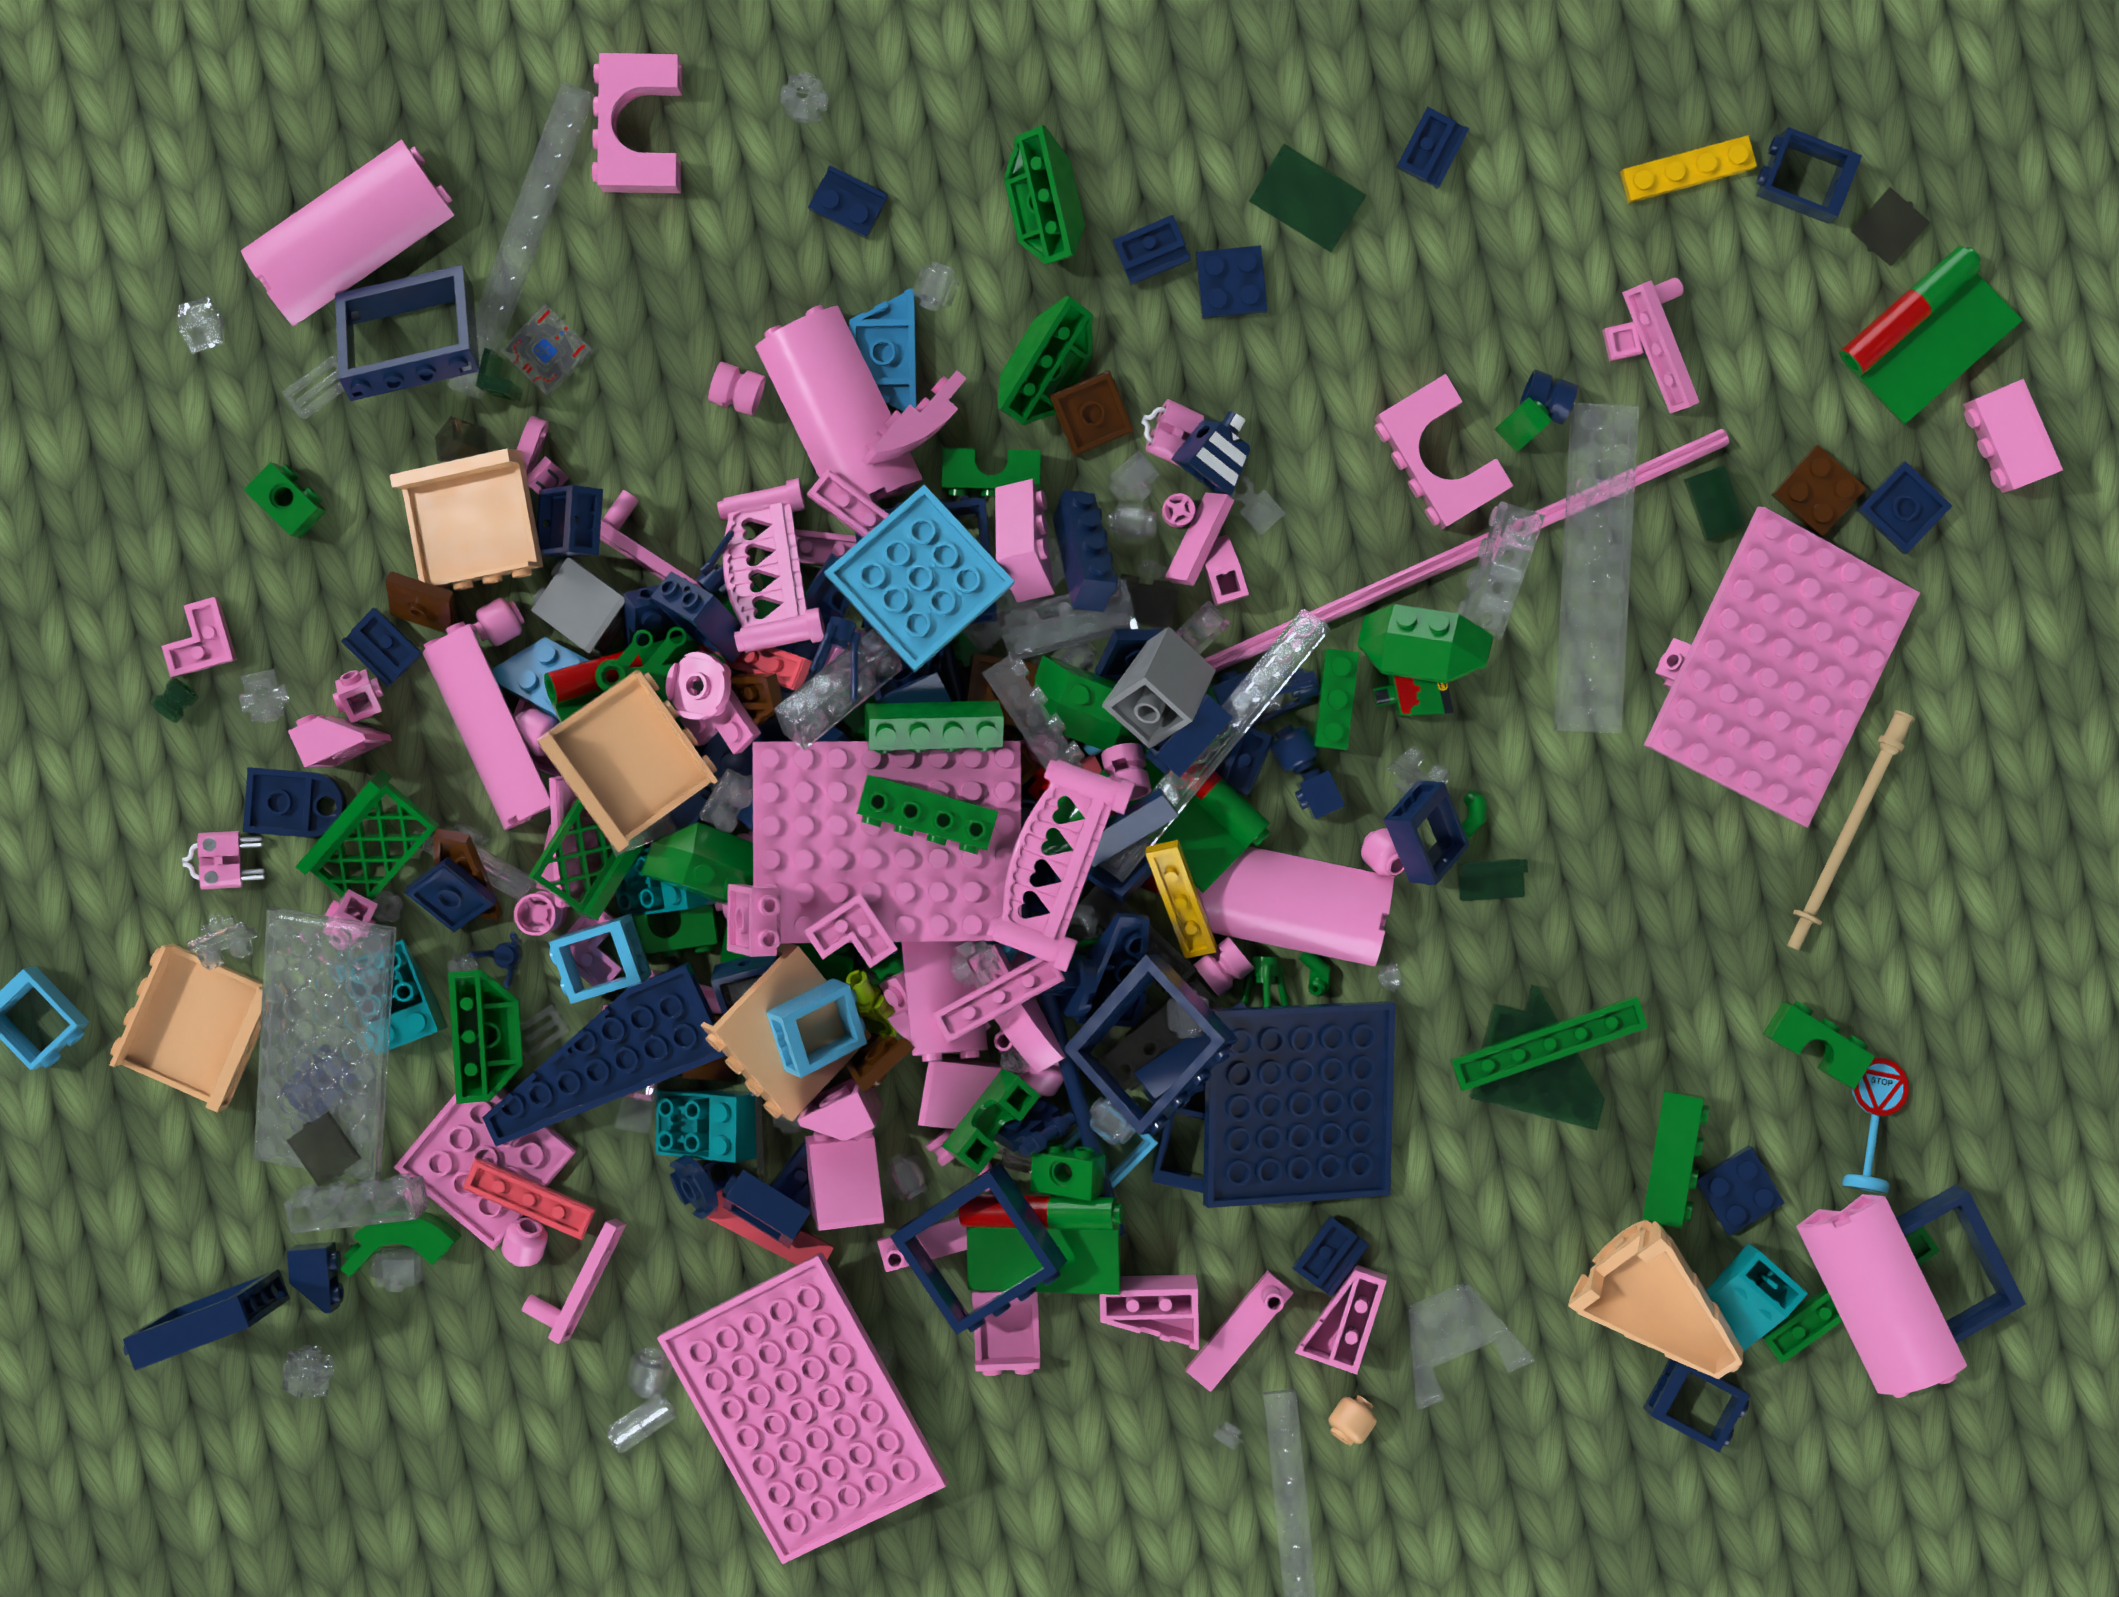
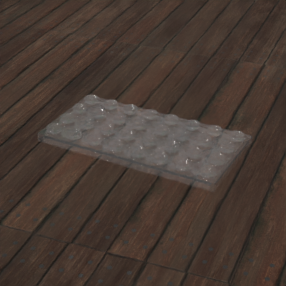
(324, 1033)

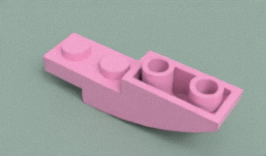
(916, 424)
(1027, 1026)

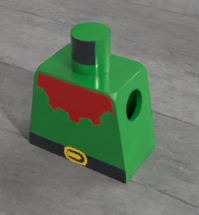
(1414, 696)

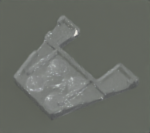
(1453, 1326)

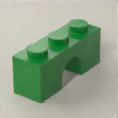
(962, 475)
(1336, 699)
(697, 929)
(1843, 1057)
(1002, 1101)

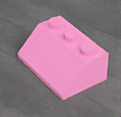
(2012, 436)
(333, 740)
(843, 1111)

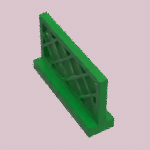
(352, 819)
(604, 880)

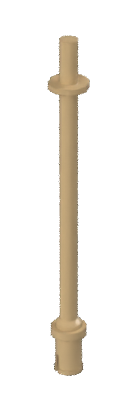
(1889, 745)

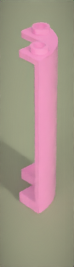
(348, 232)
(834, 401)
(486, 725)
(1301, 905)
(929, 989)
(1882, 1296)

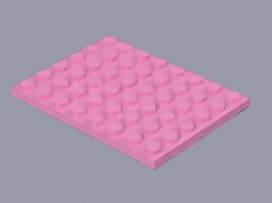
(1782, 667)
(824, 855)
(802, 1409)

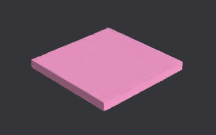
(448, 1151)

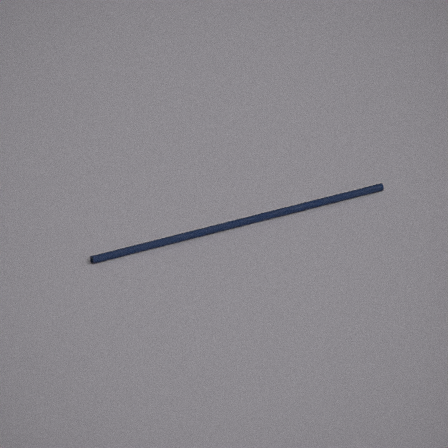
(1048, 1002)

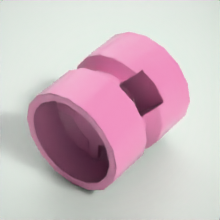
(736, 388)
(1127, 763)
(537, 913)
(1223, 966)

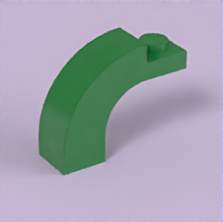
(426, 1235)

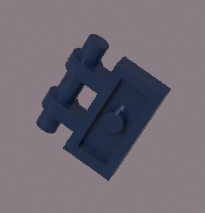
(1036, 1128)

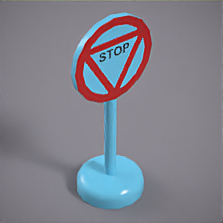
(1880, 1093)

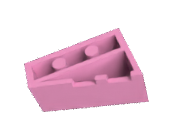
(1023, 539)
(1155, 1306)
(1346, 1322)

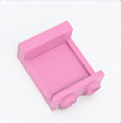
(1009, 1339)

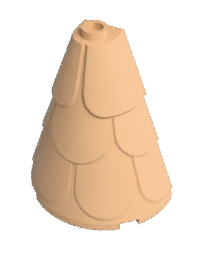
(1657, 1300)

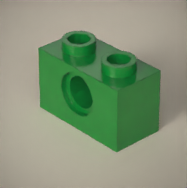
(268, 490)
(1050, 1176)

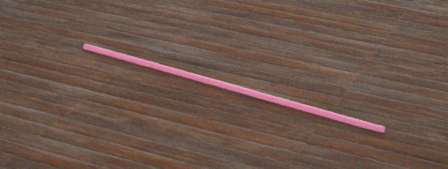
(1450, 558)

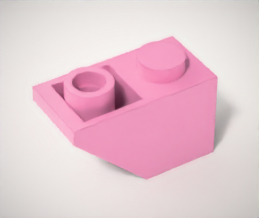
(1224, 573)

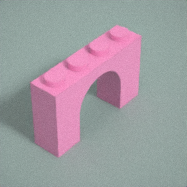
(621, 80)
(1445, 498)

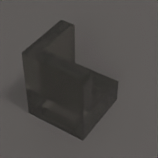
(460, 440)

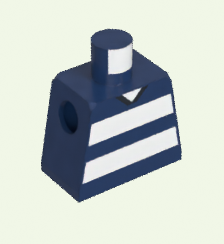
(1215, 453)

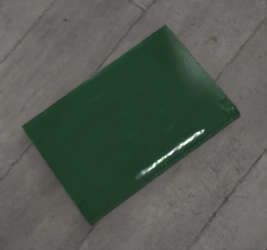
(1307, 198)

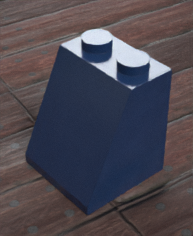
(919, 686)

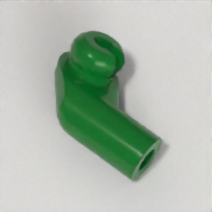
(1476, 813)
(1319, 973)

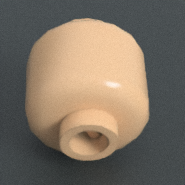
(1352, 1420)

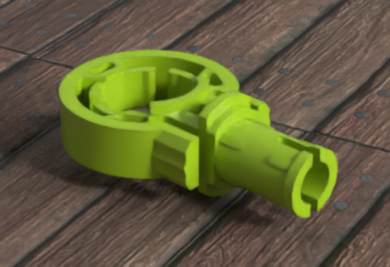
(871, 1005)

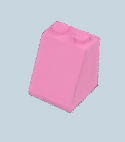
(953, 1089)
(843, 1182)

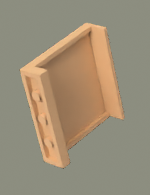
(471, 519)
(628, 758)
(192, 1026)
(750, 1044)

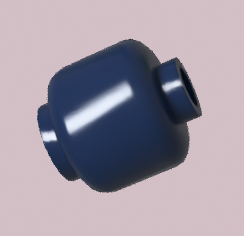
(1294, 748)

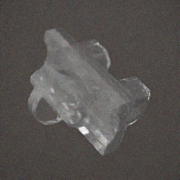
(1407, 769)
(727, 799)
(220, 935)

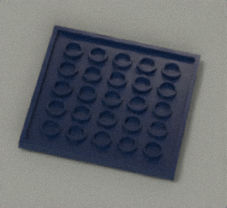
(1301, 1105)

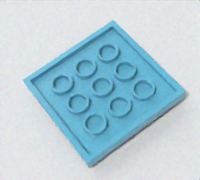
(919, 578)

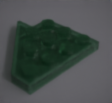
(1551, 1090)

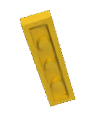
(1688, 169)
(1181, 899)

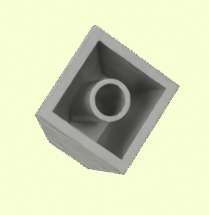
(581, 606)
(1160, 688)

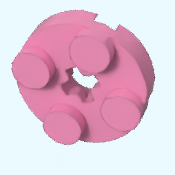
(715, 691)

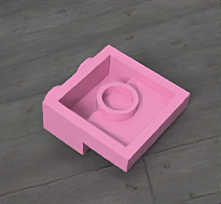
(753, 920)

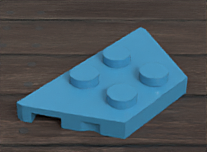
(889, 348)
(525, 671)

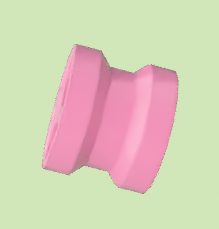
(1180, 505)
(935, 1146)

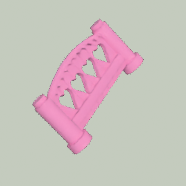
(791, 620)
(1094, 798)

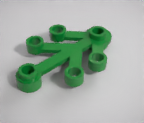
(652, 666)

